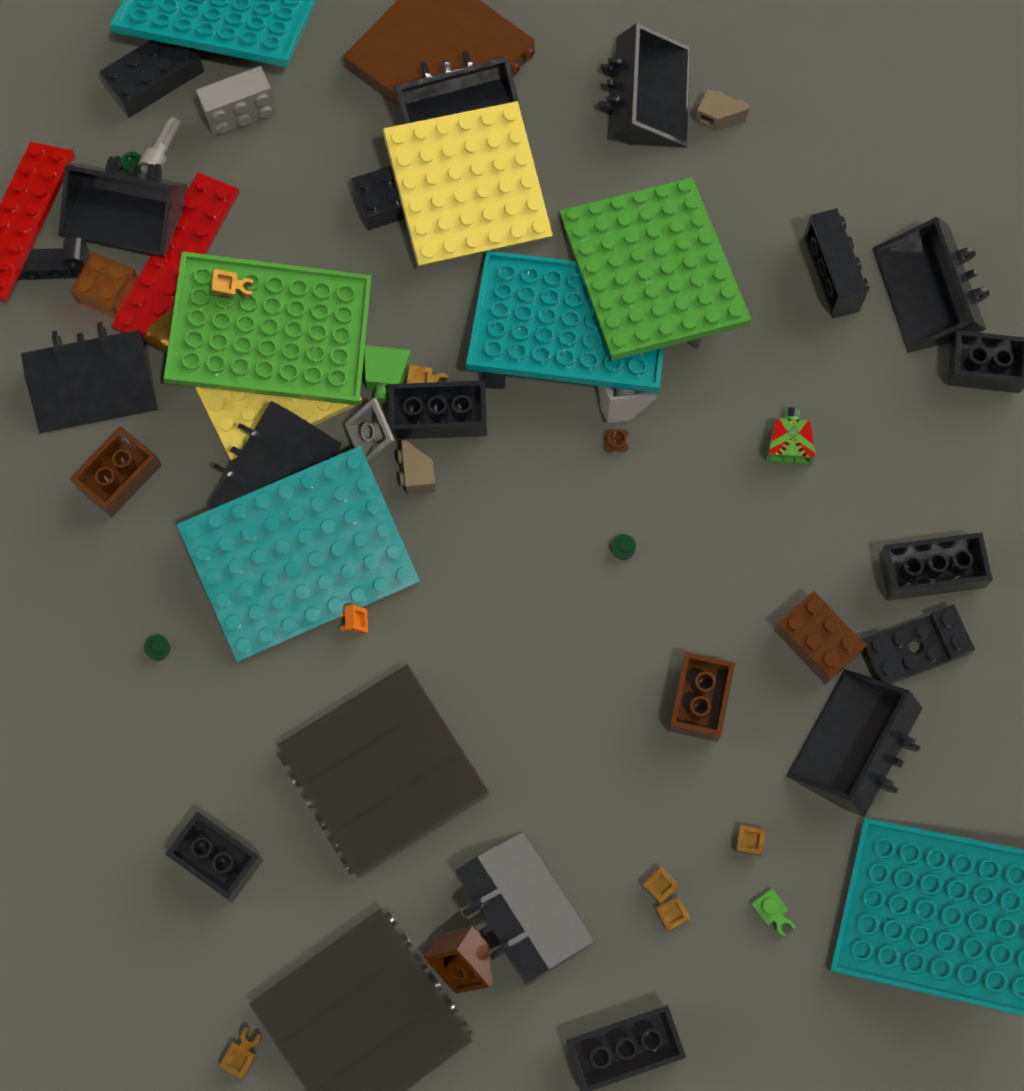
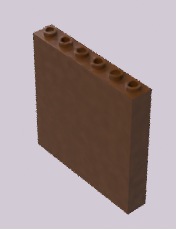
(433, 33)

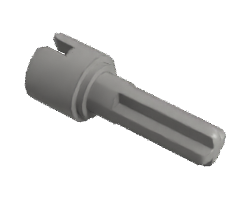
(157, 153)

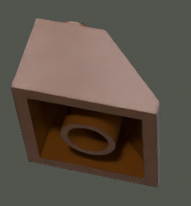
(461, 959)

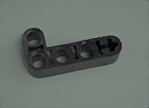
(56, 262)

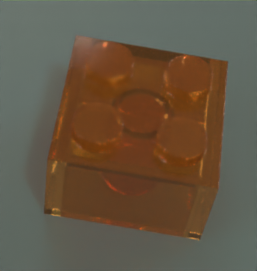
(104, 285)

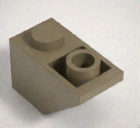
(721, 111)
(418, 470)

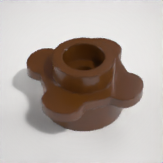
(621, 435)

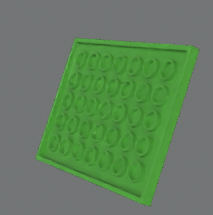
(654, 269)
(290, 339)

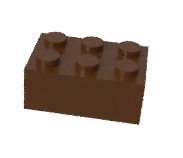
(116, 471)
(820, 637)
(701, 697)

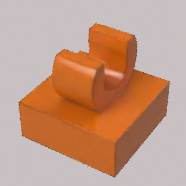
(355, 619)

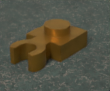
(226, 284)
(420, 374)
(238, 1057)

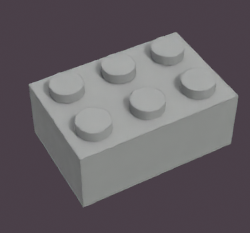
(236, 101)

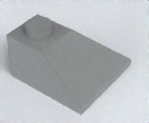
(623, 404)
(370, 430)

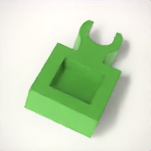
(771, 909)

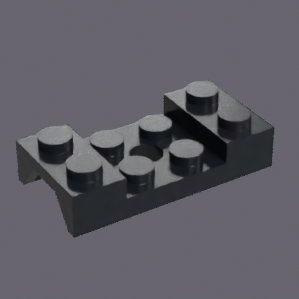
(939, 634)

